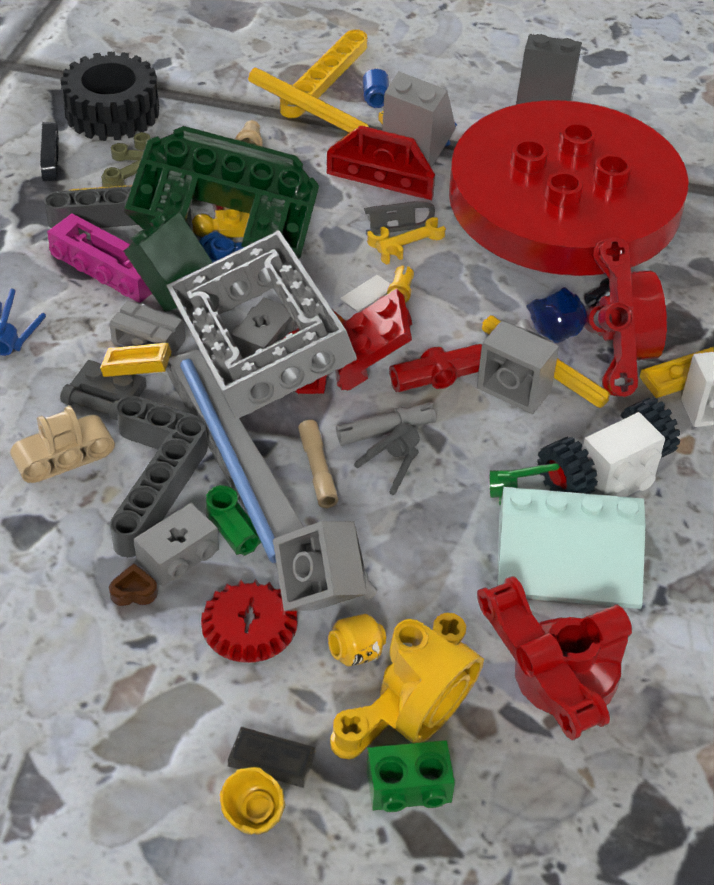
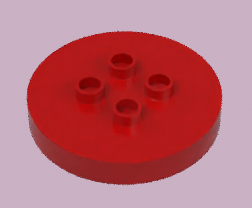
(562, 176)

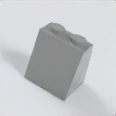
(419, 112)

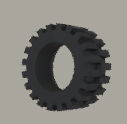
(111, 114)

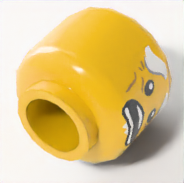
(356, 640)

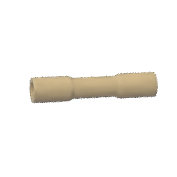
(322, 479)

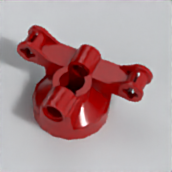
(630, 316)
(567, 687)

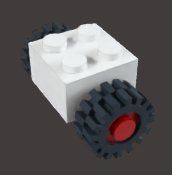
(615, 458)

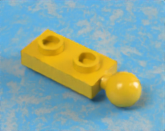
(227, 222)

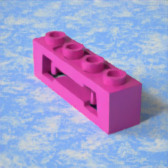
(98, 257)

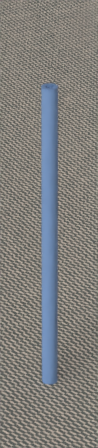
(230, 459)

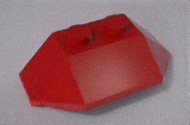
(382, 161)

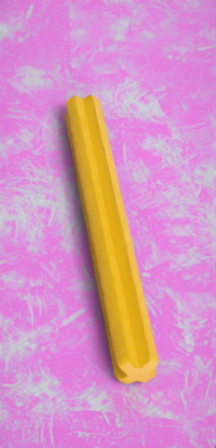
(304, 100)
(566, 375)

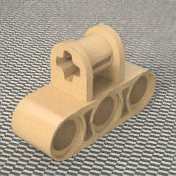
(61, 445)

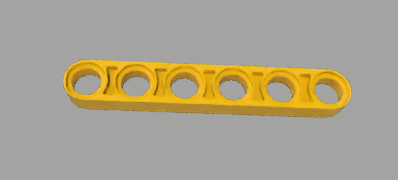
(321, 75)

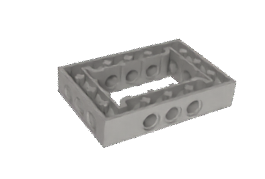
(282, 367)

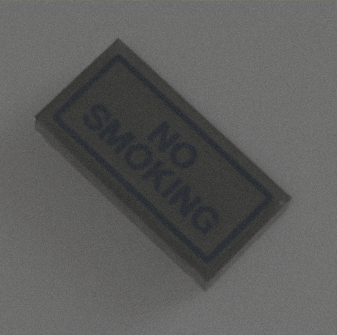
(278, 757)

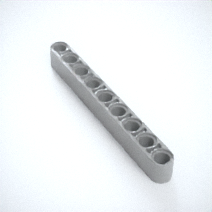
(270, 496)

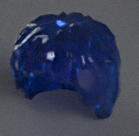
(558, 315)

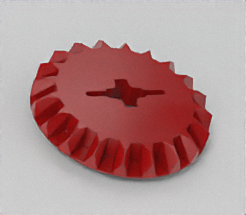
(267, 634)

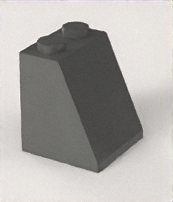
(548, 69)

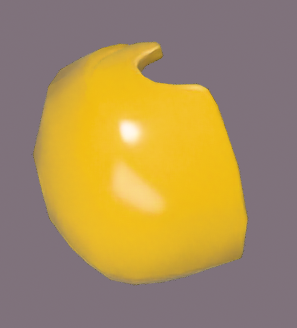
(252, 801)

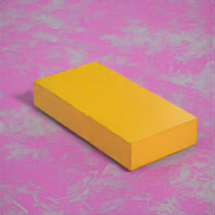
(136, 359)

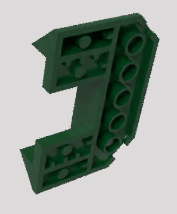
(225, 174)

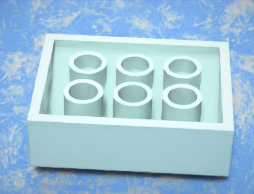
(573, 546)

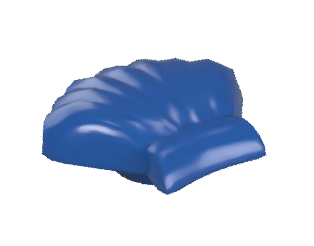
(219, 246)

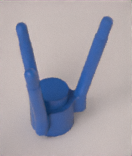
(8, 333)

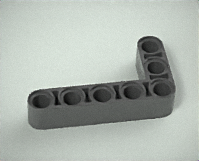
(98, 206)
(180, 446)

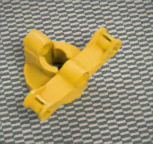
(417, 689)

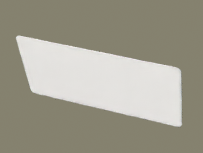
(366, 293)

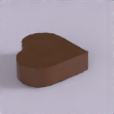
(133, 586)

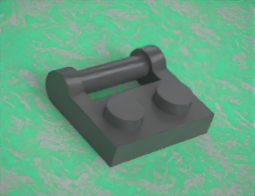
(101, 389)

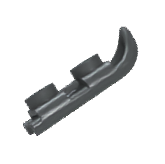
(405, 215)

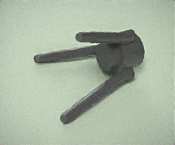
(398, 443)

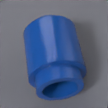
(374, 87)

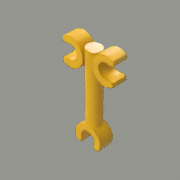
(393, 245)

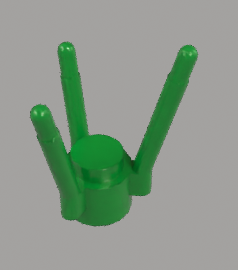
(509, 478)

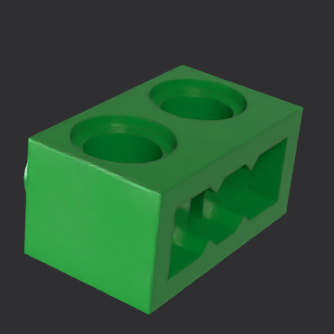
(407, 765)

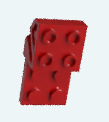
(373, 336)

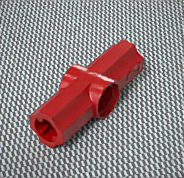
(436, 368)

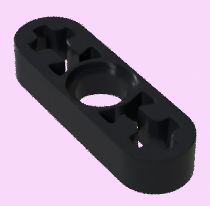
(49, 151)

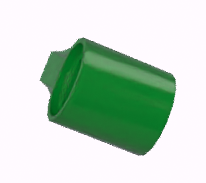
(231, 520)

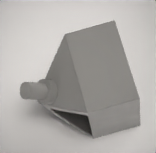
(517, 365)
(321, 566)

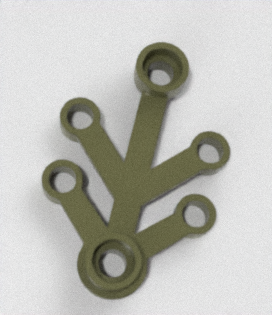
(119, 151)

